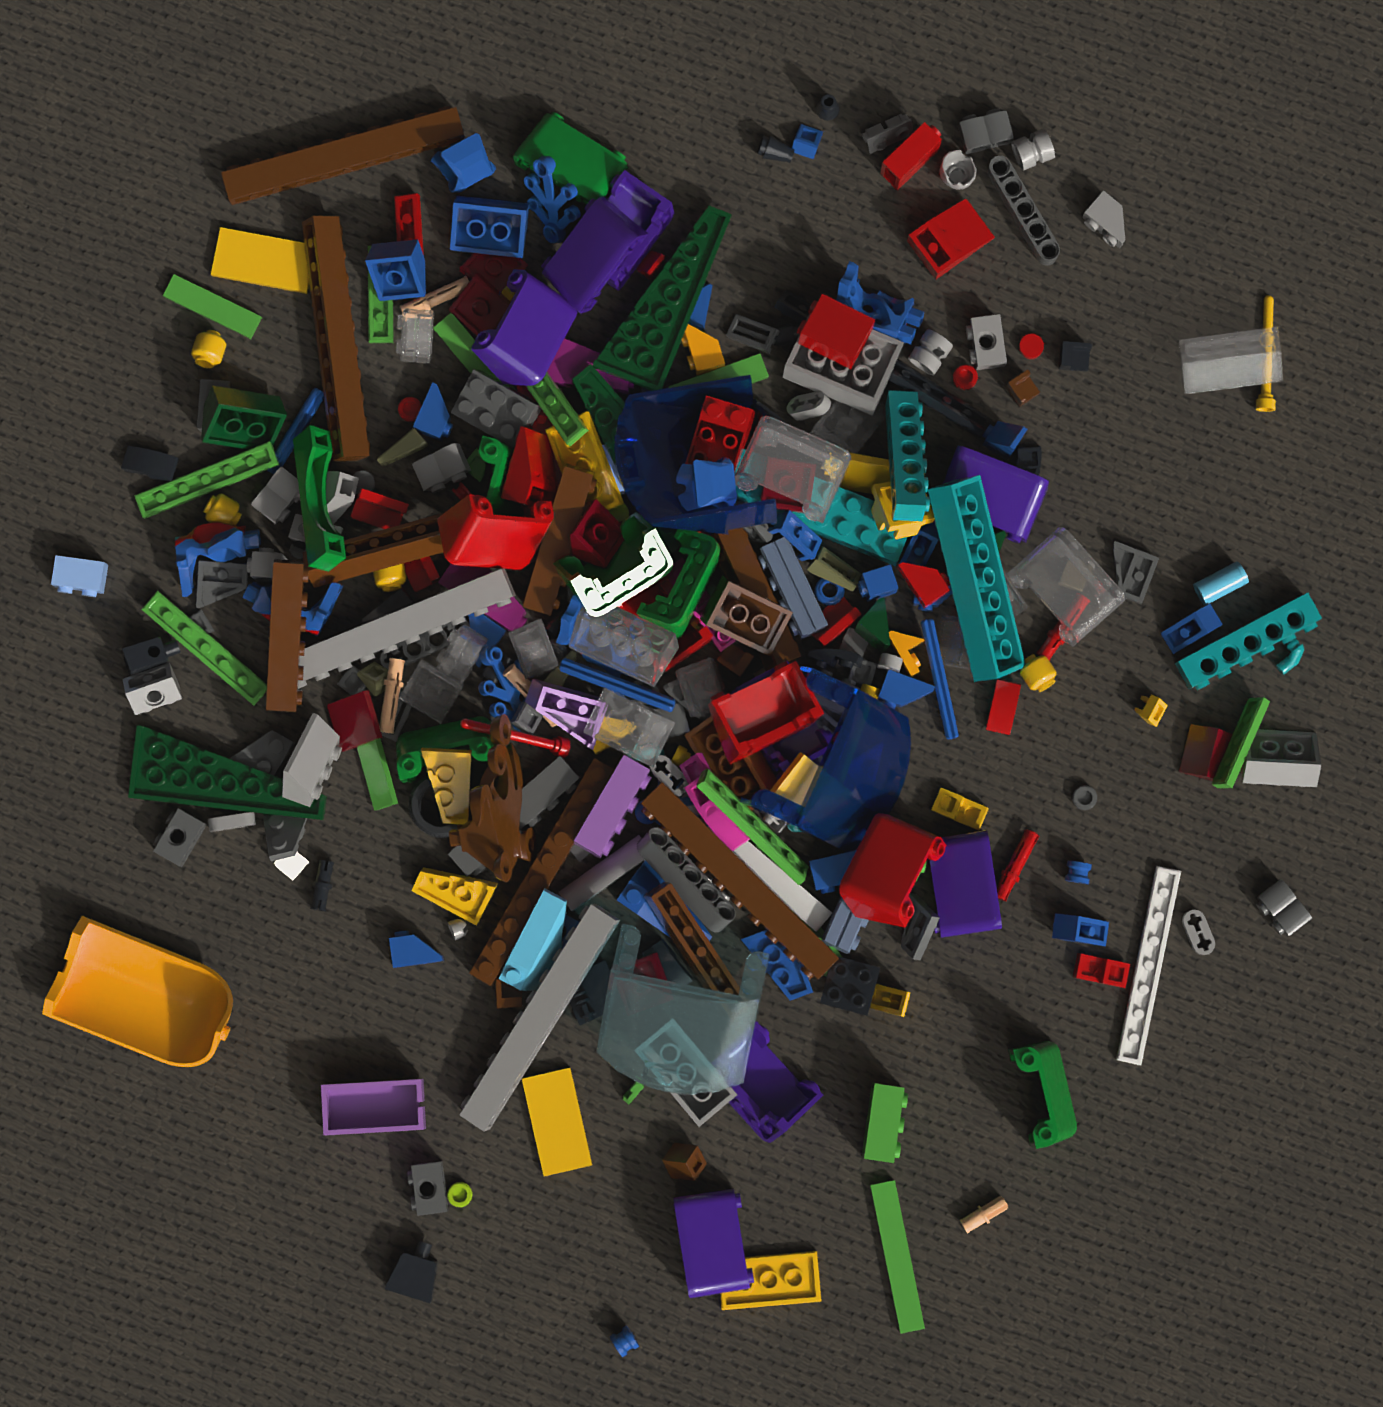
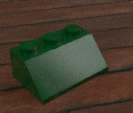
(241, 418)

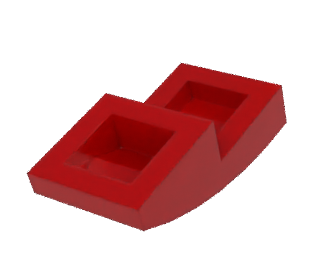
(1003, 706)
(1101, 970)

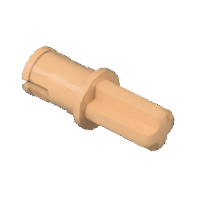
(984, 1214)

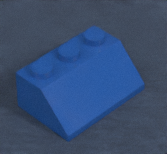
(489, 226)

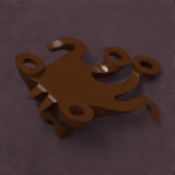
(494, 828)

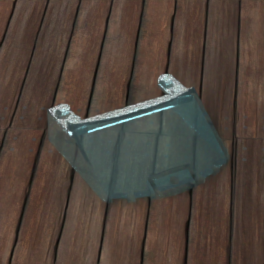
(676, 1032)

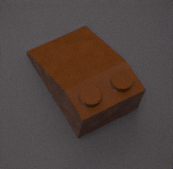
(745, 615)

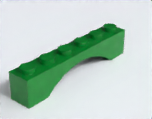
(312, 457)

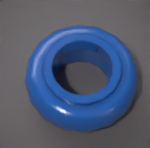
(826, 600)

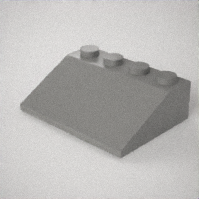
(855, 387)

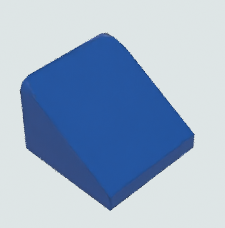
(807, 141)

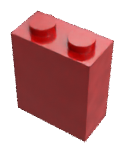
(911, 155)
(835, 331)

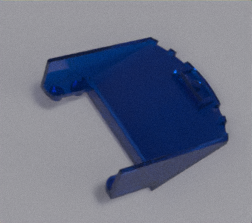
(655, 442)
(858, 771)

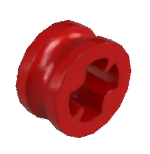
(461, 492)

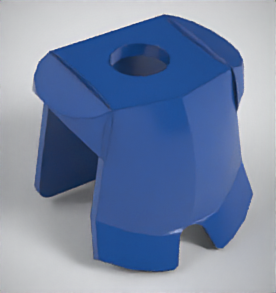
(464, 163)
(707, 484)

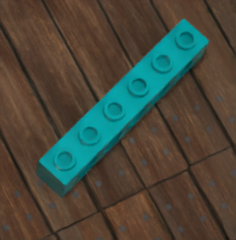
(906, 456)
(1301, 607)

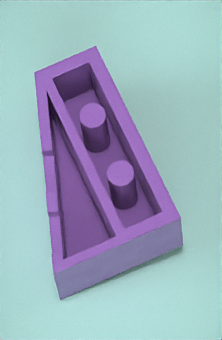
(564, 707)

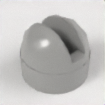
(458, 928)

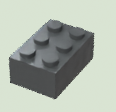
(495, 407)

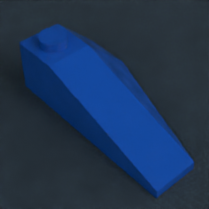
(633, 897)

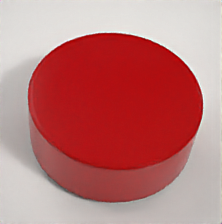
(1031, 346)
(965, 377)
(409, 409)

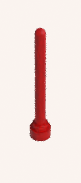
(559, 746)

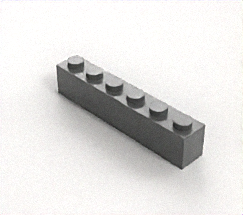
(537, 796)

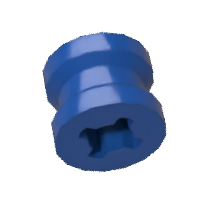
(1078, 872)
(624, 1341)

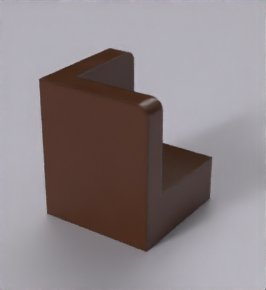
(1022, 388)
(735, 660)
(508, 995)
(684, 1161)

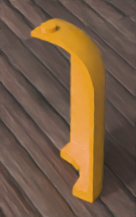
(140, 996)

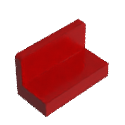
(378, 509)
(421, 573)
(839, 619)

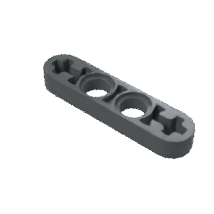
(426, 647)

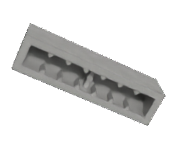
(602, 875)

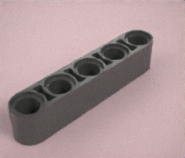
(1019, 199)
(687, 879)

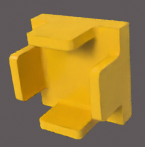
(883, 517)

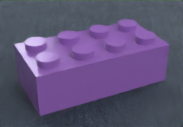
(612, 806)
(373, 1107)

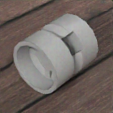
(1034, 149)
(930, 352)

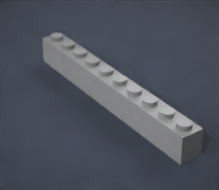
(406, 625)
(539, 1017)

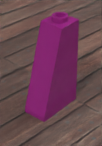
(573, 359)
(508, 616)

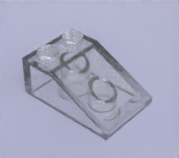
(849, 426)
(629, 726)

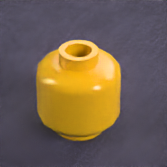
(208, 349)
(222, 509)
(390, 578)
(1038, 673)

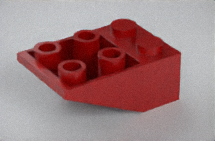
(949, 238)
(721, 431)
(530, 470)

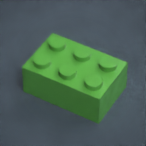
(884, 1122)

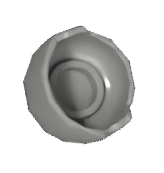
(957, 170)

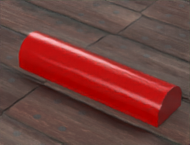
(408, 218)

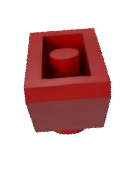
(925, 582)

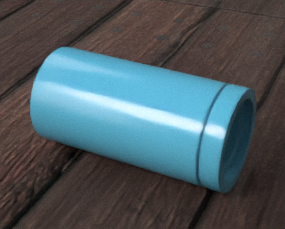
(1221, 583)

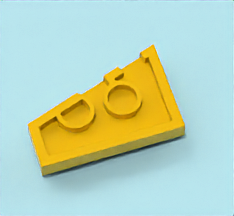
(450, 779)
(456, 893)

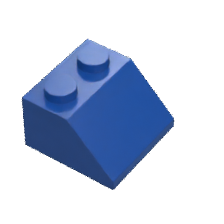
(397, 270)

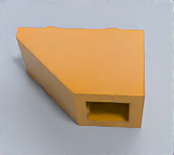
(704, 351)

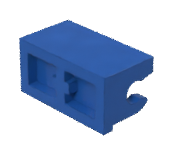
(797, 534)

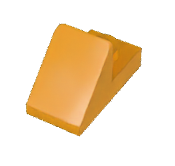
(902, 644)

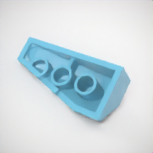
(536, 943)

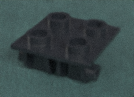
(850, 986)
(591, 995)

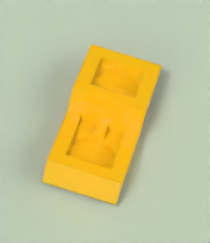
(960, 809)

